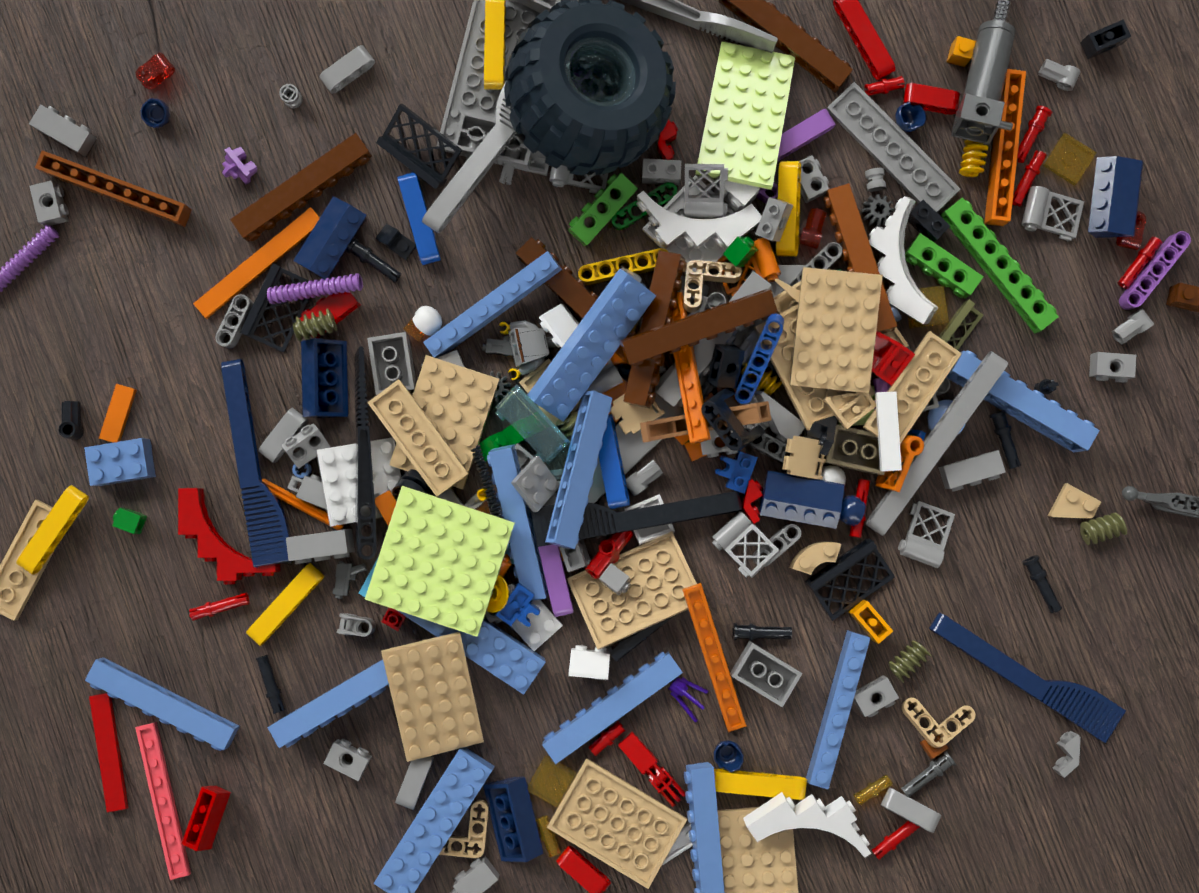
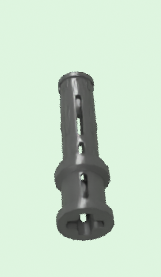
(937, 770)

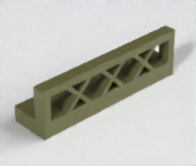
(956, 321)

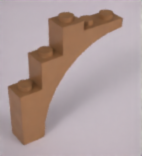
(677, 425)

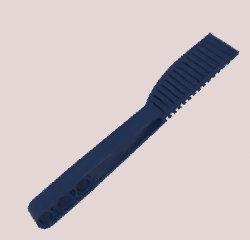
(263, 512)
(1073, 701)

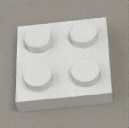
(541, 627)

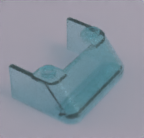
(532, 425)

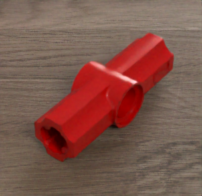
(603, 559)

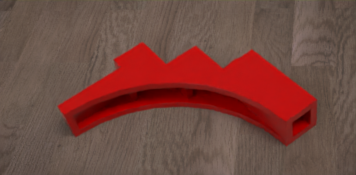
(195, 520)

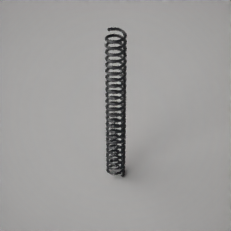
(485, 475)

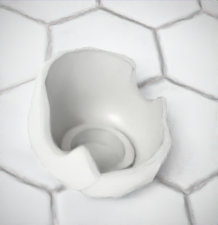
(427, 320)
(833, 474)

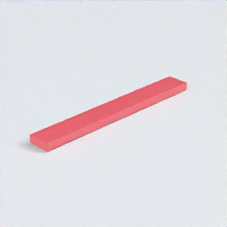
(163, 800)

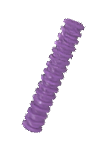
(27, 255)
(314, 289)

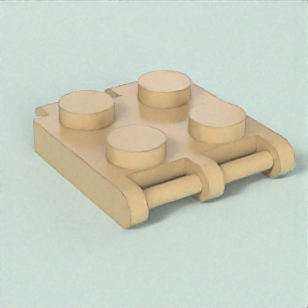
(633, 415)
(803, 458)

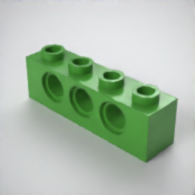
(624, 189)
(953, 266)

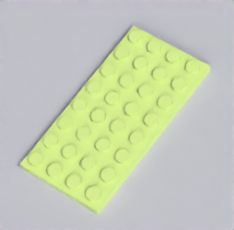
(746, 114)

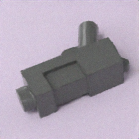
(500, 347)
(344, 574)

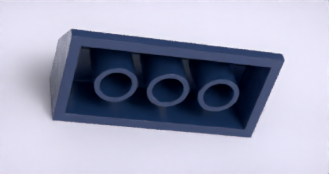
(1115, 197)
(330, 238)
(324, 378)
(801, 499)
(513, 819)

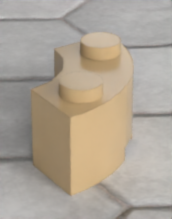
(813, 555)

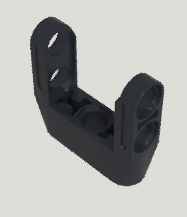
(717, 406)

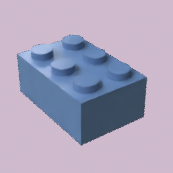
(119, 462)

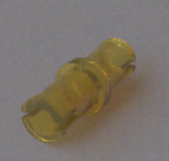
(873, 789)
(548, 836)

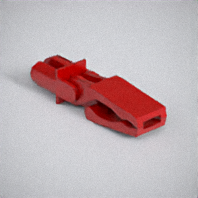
(644, 761)

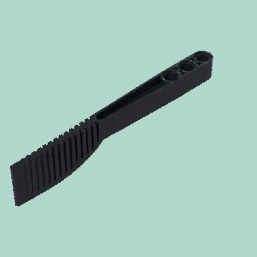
(364, 472)
(605, 521)

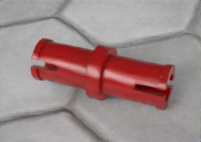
(884, 86)
(607, 738)

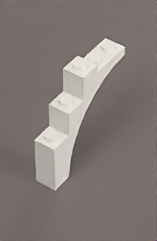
(697, 231)
(893, 266)
(782, 814)

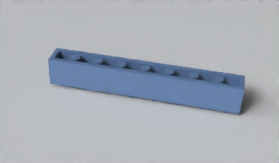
(493, 305)
(579, 470)
(523, 543)
(161, 703)
(612, 707)
(837, 709)
(704, 828)

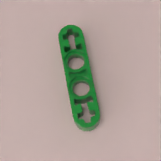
(621, 213)

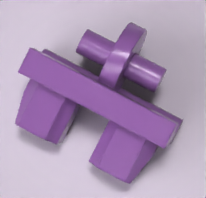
(235, 167)

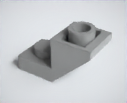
(1070, 745)

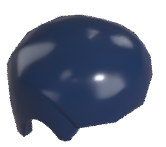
(155, 113)
(910, 117)
(852, 510)
(728, 755)

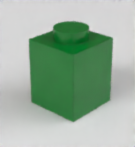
(740, 251)
(129, 520)

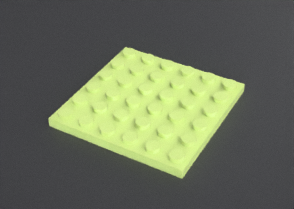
(440, 561)

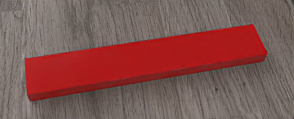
(108, 752)

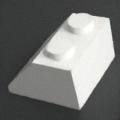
(589, 662)

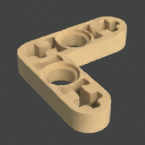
(698, 278)
(940, 729)
(473, 838)

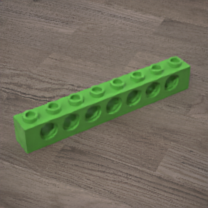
(999, 276)

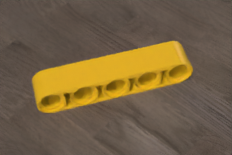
(494, 44)
(789, 191)
(613, 265)
(52, 530)
(285, 604)
(760, 784)

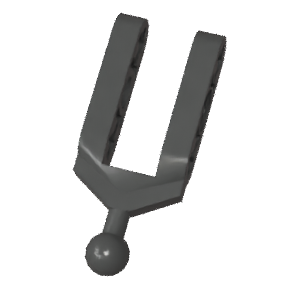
(1165, 501)

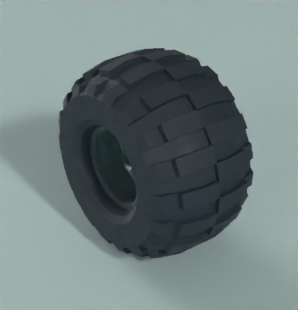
(570, 114)

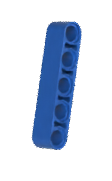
(416, 210)
(760, 350)
(612, 468)

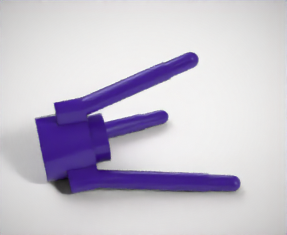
(679, 688)

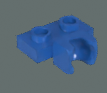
(738, 471)
(518, 606)

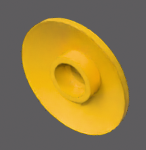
(499, 596)

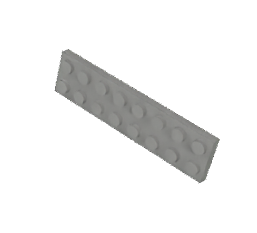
(892, 147)

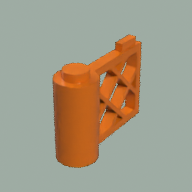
(763, 262)
(909, 448)

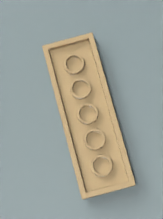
(919, 382)
(418, 438)
(16, 582)

